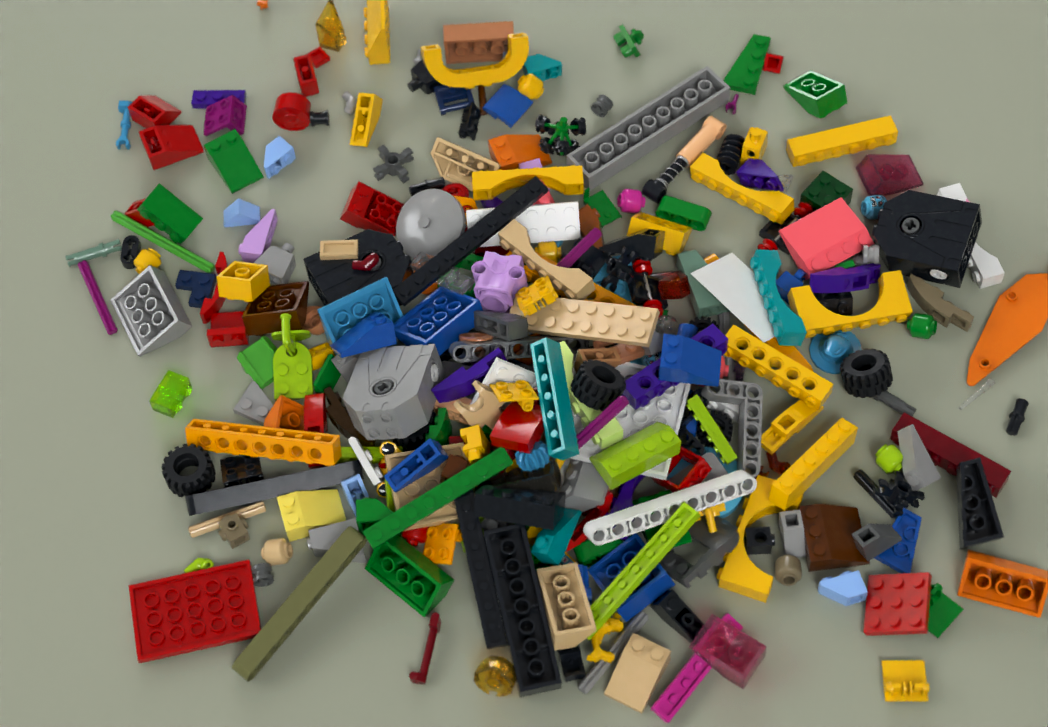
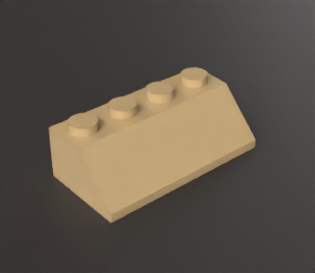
(565, 605)

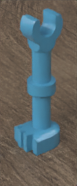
(125, 124)

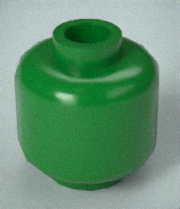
(922, 326)

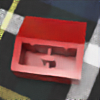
(152, 111)

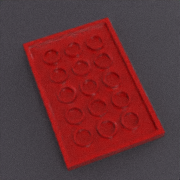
(194, 611)

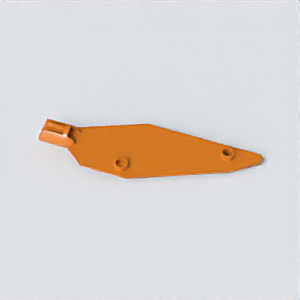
(1012, 324)

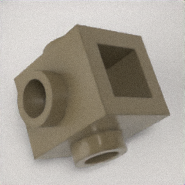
(233, 530)

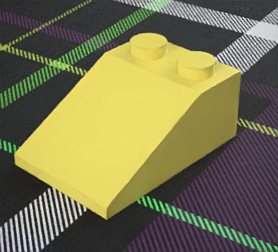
(309, 510)

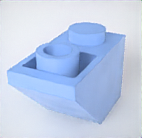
(277, 156)
(844, 589)

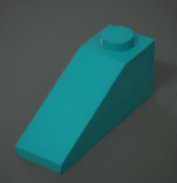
(552, 544)

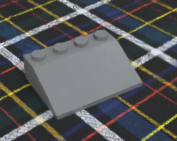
(150, 311)

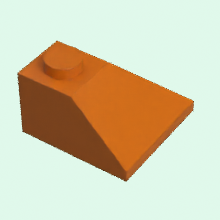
(286, 415)

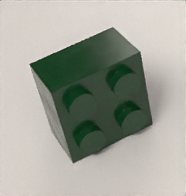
(825, 190)

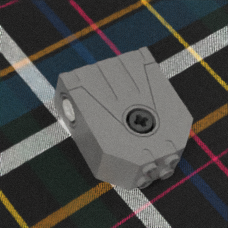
(392, 390)

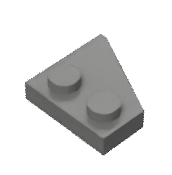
(253, 404)

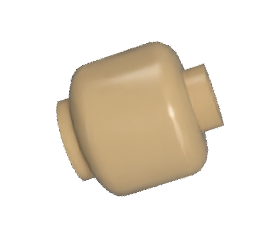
(277, 551)

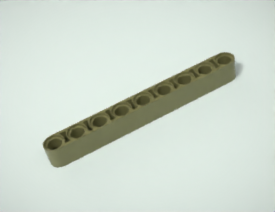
(299, 603)

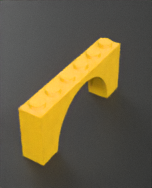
(891, 306)
(739, 571)

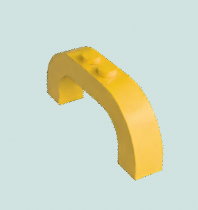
(482, 75)

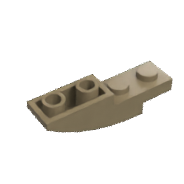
(932, 302)

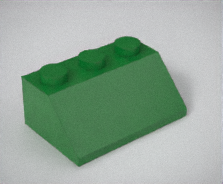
(169, 214)

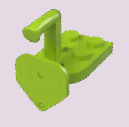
(295, 372)

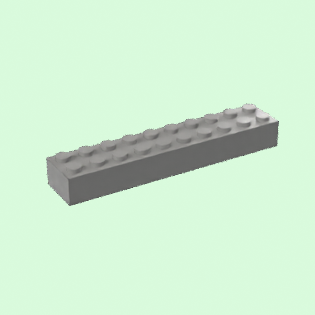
(649, 127)

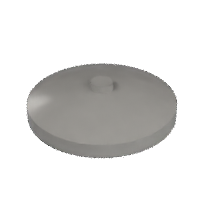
(430, 222)

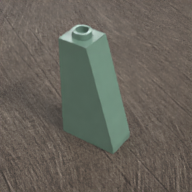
(702, 300)

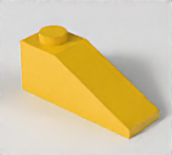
(365, 119)

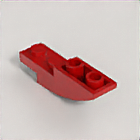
(315, 417)

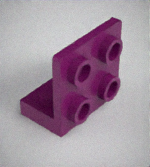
(225, 113)

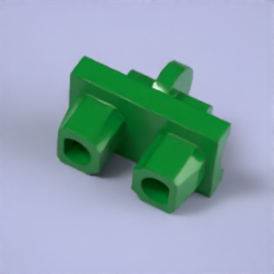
(630, 48)

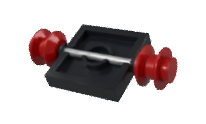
(771, 234)
(645, 287)

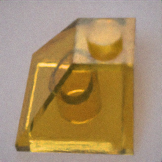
(330, 28)

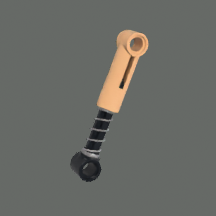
(711, 130)

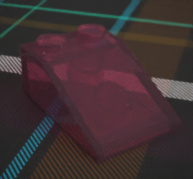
(888, 174)
(728, 650)

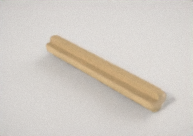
(213, 524)

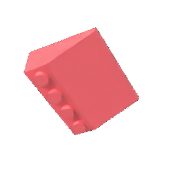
(825, 237)

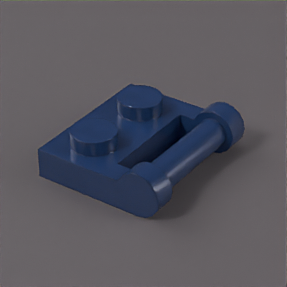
(448, 94)

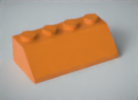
(1004, 583)

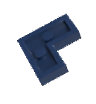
(199, 283)

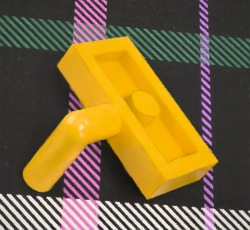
(710, 513)

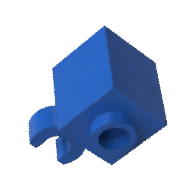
(788, 281)

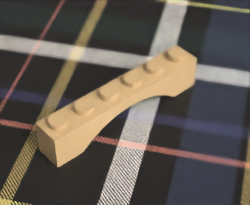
(571, 281)

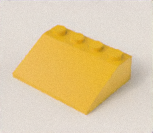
(377, 32)

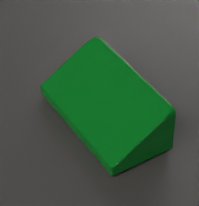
(327, 376)

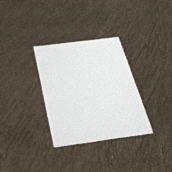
(739, 292)

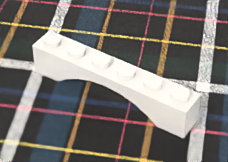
(984, 266)

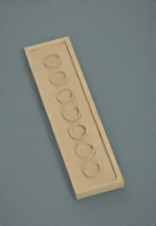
(593, 321)

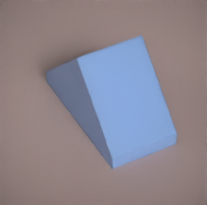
(241, 214)
(354, 490)

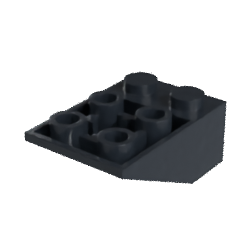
(646, 243)

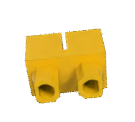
(476, 443)

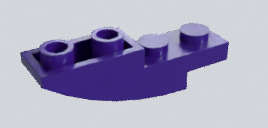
(845, 280)
(460, 382)

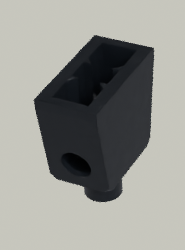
(422, 79)

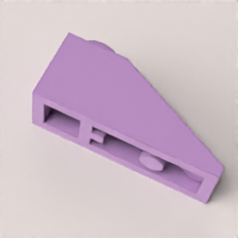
(259, 238)

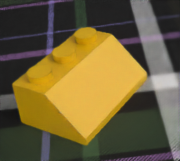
(675, 234)

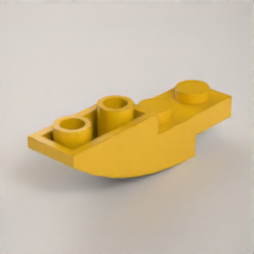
(787, 424)

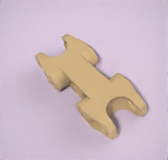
(485, 410)

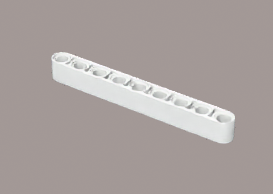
(661, 506)

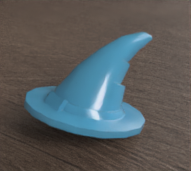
(830, 350)

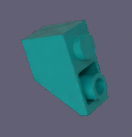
(542, 67)

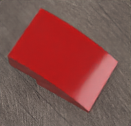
(517, 428)

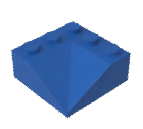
(649, 589)

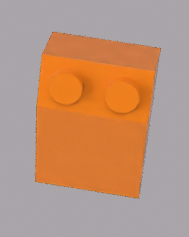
(515, 149)

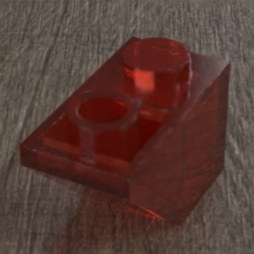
(674, 286)

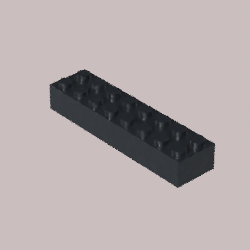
(522, 610)

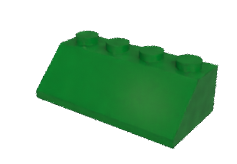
(409, 574)

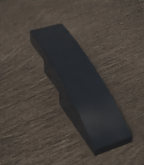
(572, 663)

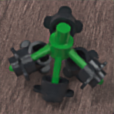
(559, 131)

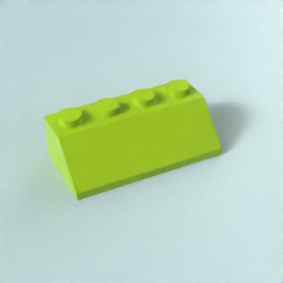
(636, 454)

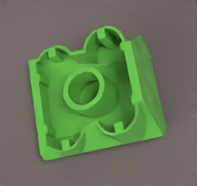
(258, 361)

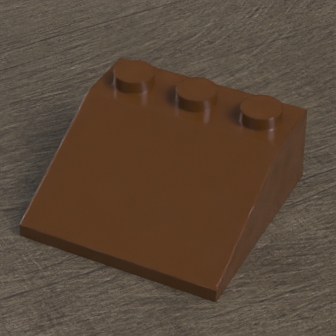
(264, 312)
(829, 536)

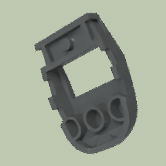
(717, 542)

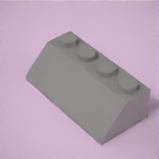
(583, 486)

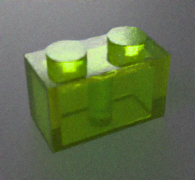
(171, 394)

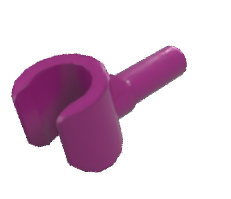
(732, 104)

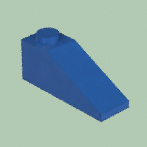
(416, 465)

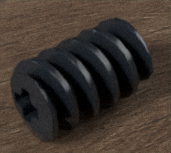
(730, 153)

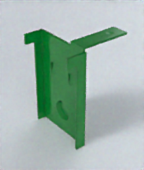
(603, 205)

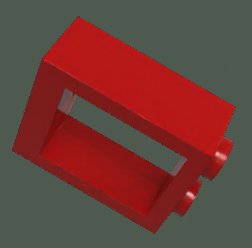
(695, 476)

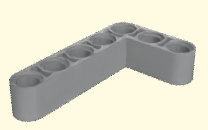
(745, 421)

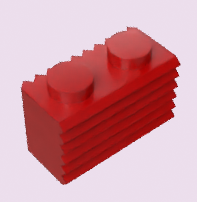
(306, 75)

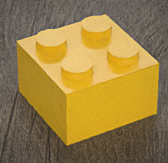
(243, 281)

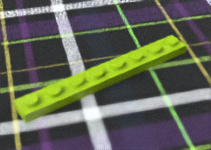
(642, 564)

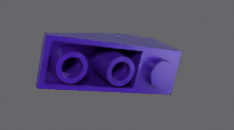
(757, 174)

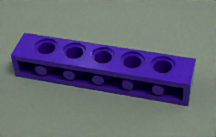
(649, 375)

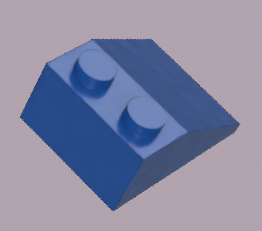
(367, 335)
(689, 361)

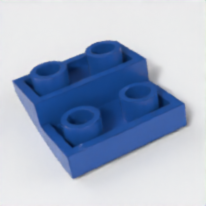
(507, 105)

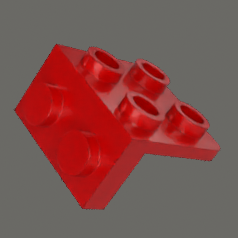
(227, 330)

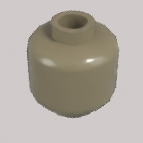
(788, 570)

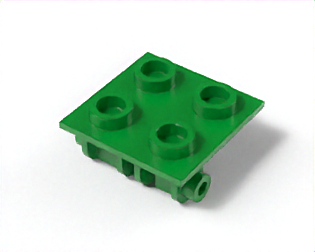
(941, 611)

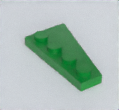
(748, 67)

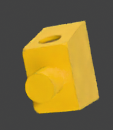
(755, 141)

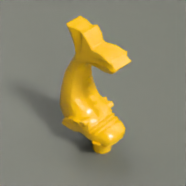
(612, 624)

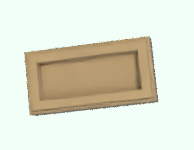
(339, 249)

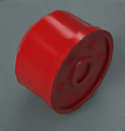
(292, 111)

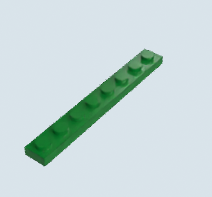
(437, 497)

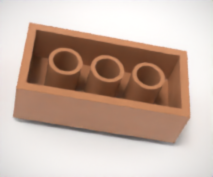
(476, 41)

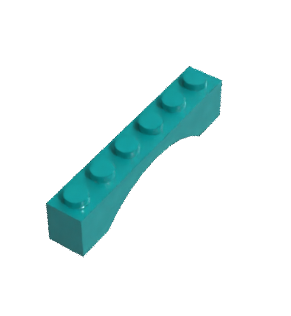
(786, 324)

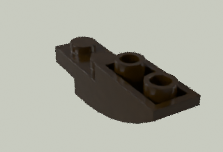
(341, 419)

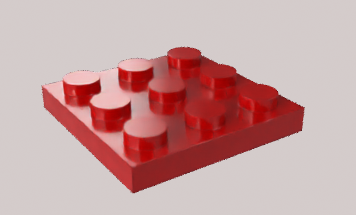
(897, 604)

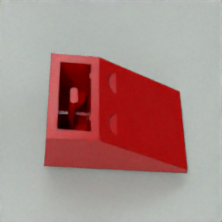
(170, 144)
(371, 210)

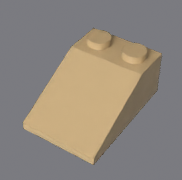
(638, 673)

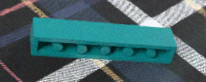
(554, 399)

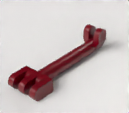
(420, 677)

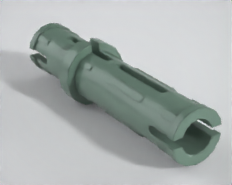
(92, 253)

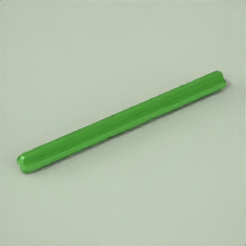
(163, 242)

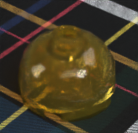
(495, 674)

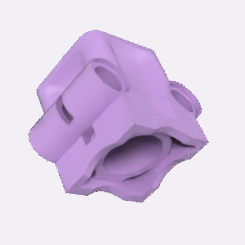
(498, 281)

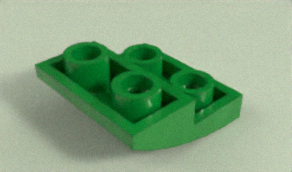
(442, 428)

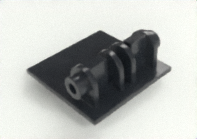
(590, 261)
(240, 468)

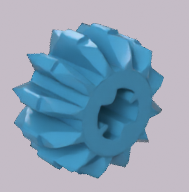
(536, 459)

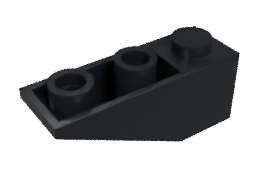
(677, 615)

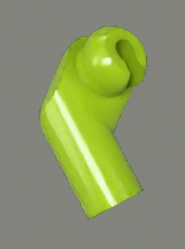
(199, 564)

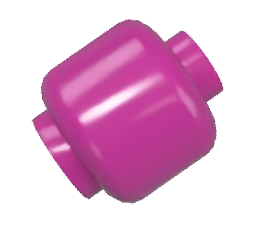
(630, 201)

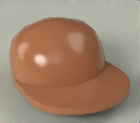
(313, 321)
(474, 337)

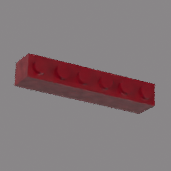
(949, 453)

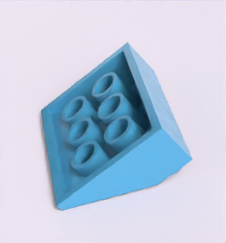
(349, 310)

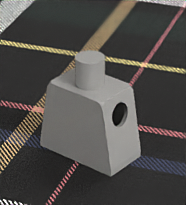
(279, 262)

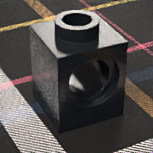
(754, 547)

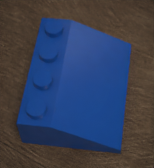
(438, 319)

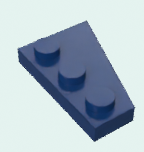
(901, 554)

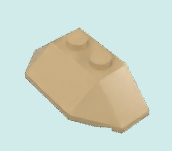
(458, 163)

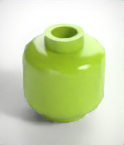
(889, 458)

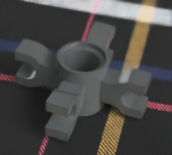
(393, 164)

